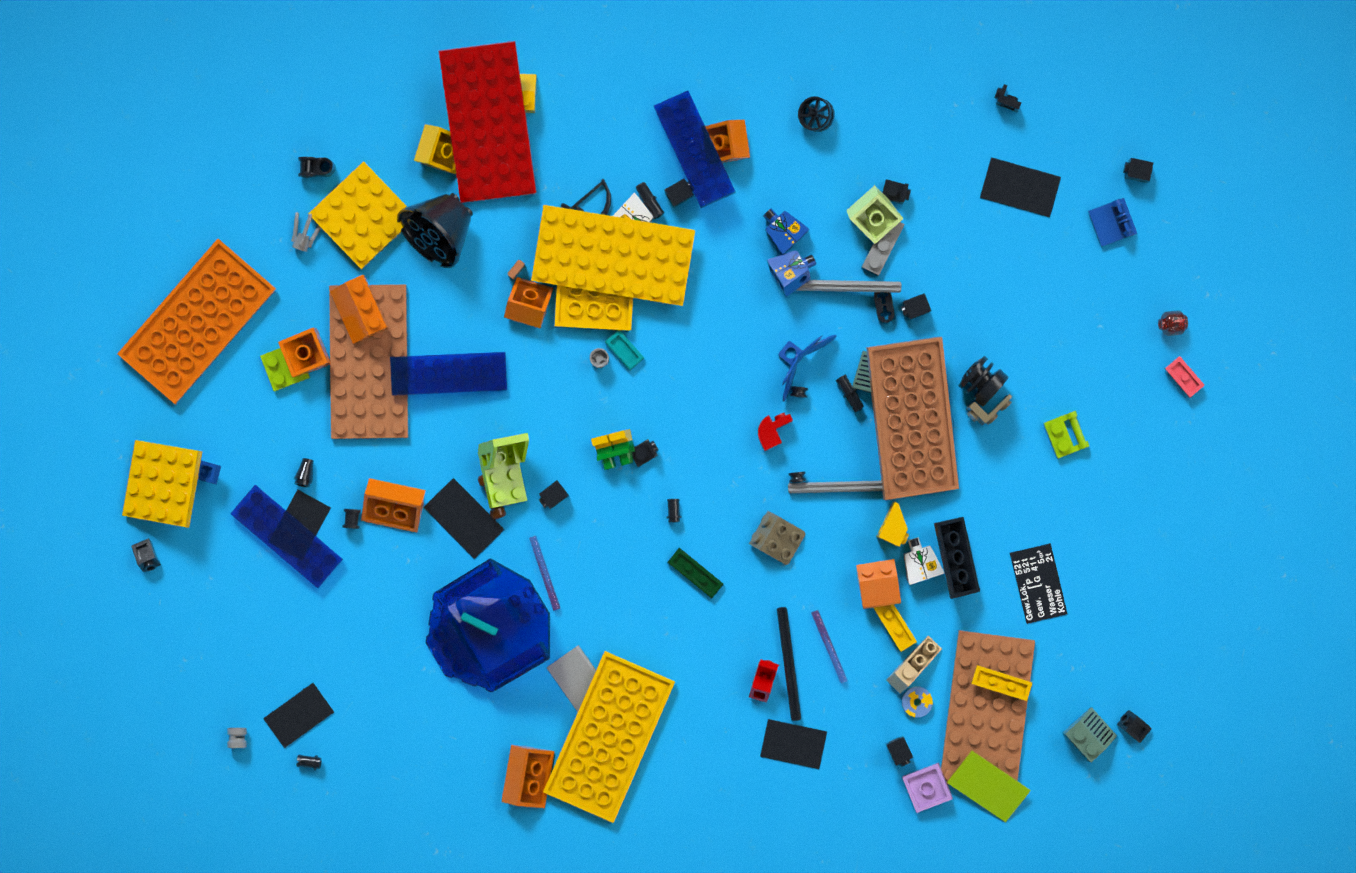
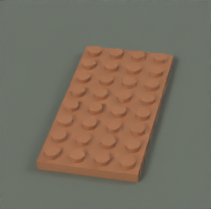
(362, 375)
(912, 418)
(981, 717)

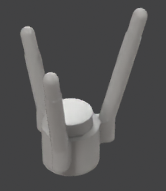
(302, 241)

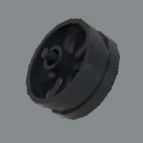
(816, 114)

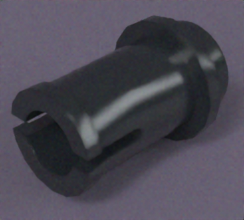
(673, 510)
(309, 762)

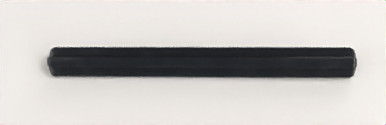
(788, 660)

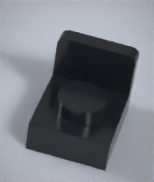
(1009, 102)
(896, 191)
(644, 452)
(145, 555)
(1134, 726)

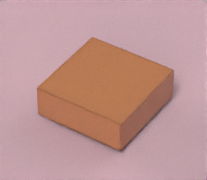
(516, 269)

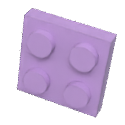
(927, 787)

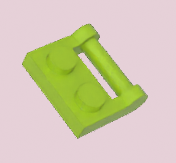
(1060, 437)

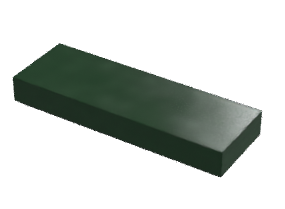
(695, 572)

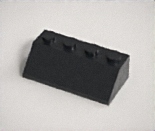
(956, 557)

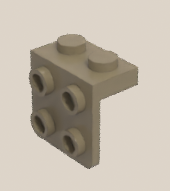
(976, 413)
(777, 538)

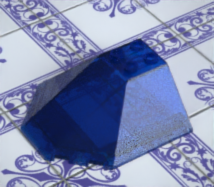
(501, 600)

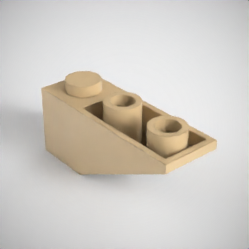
(914, 664)

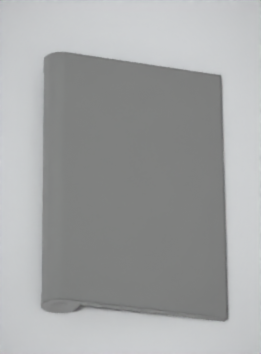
(573, 675)

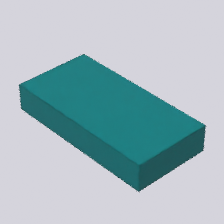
(624, 349)
(479, 623)

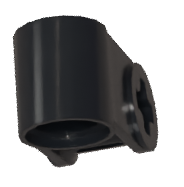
(312, 167)

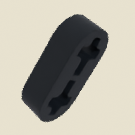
(879, 307)

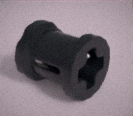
(351, 518)

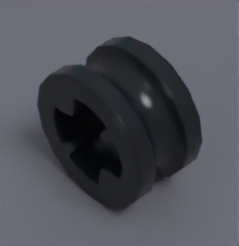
(799, 392)
(797, 477)

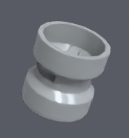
(599, 358)
(237, 742)

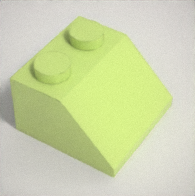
(874, 214)

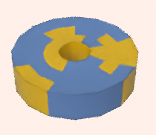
(908, 702)

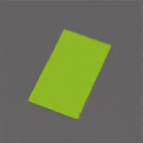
(988, 786)

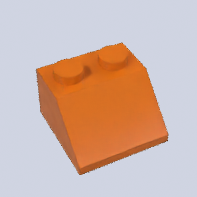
(730, 140)
(528, 302)
(304, 352)
(878, 584)

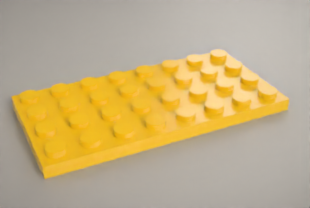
(613, 255)
(609, 736)

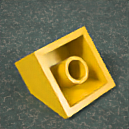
(436, 149)
(894, 527)

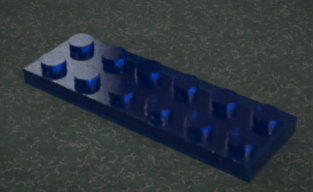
(694, 149)
(448, 373)
(286, 536)

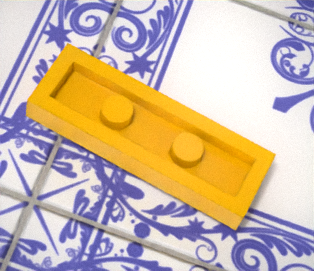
(895, 626)
(1001, 682)

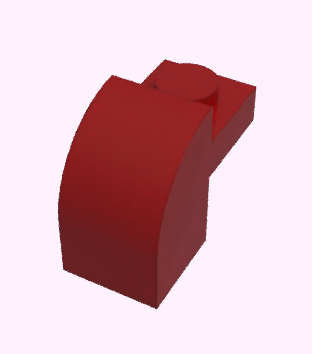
(767, 430)
(763, 680)

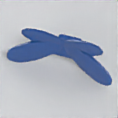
(814, 346)

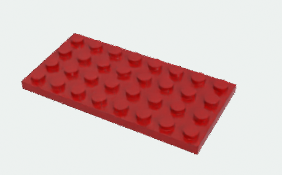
(487, 121)

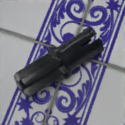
(649, 200)
(850, 393)

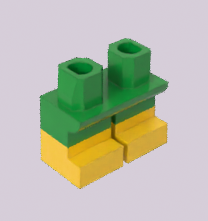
(614, 445)

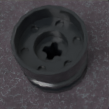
(983, 381)

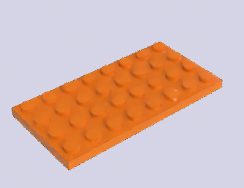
(196, 321)

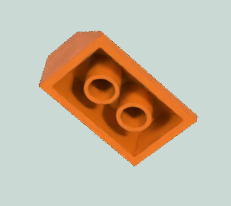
(358, 309)
(393, 505)
(527, 776)

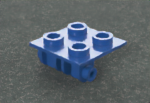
(1112, 222)

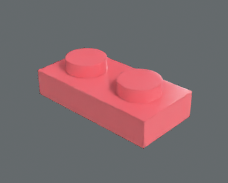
(1184, 376)

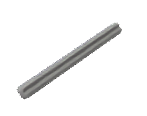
(851, 286)
(849, 486)

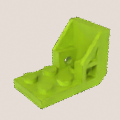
(502, 470)

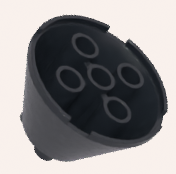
(437, 228)

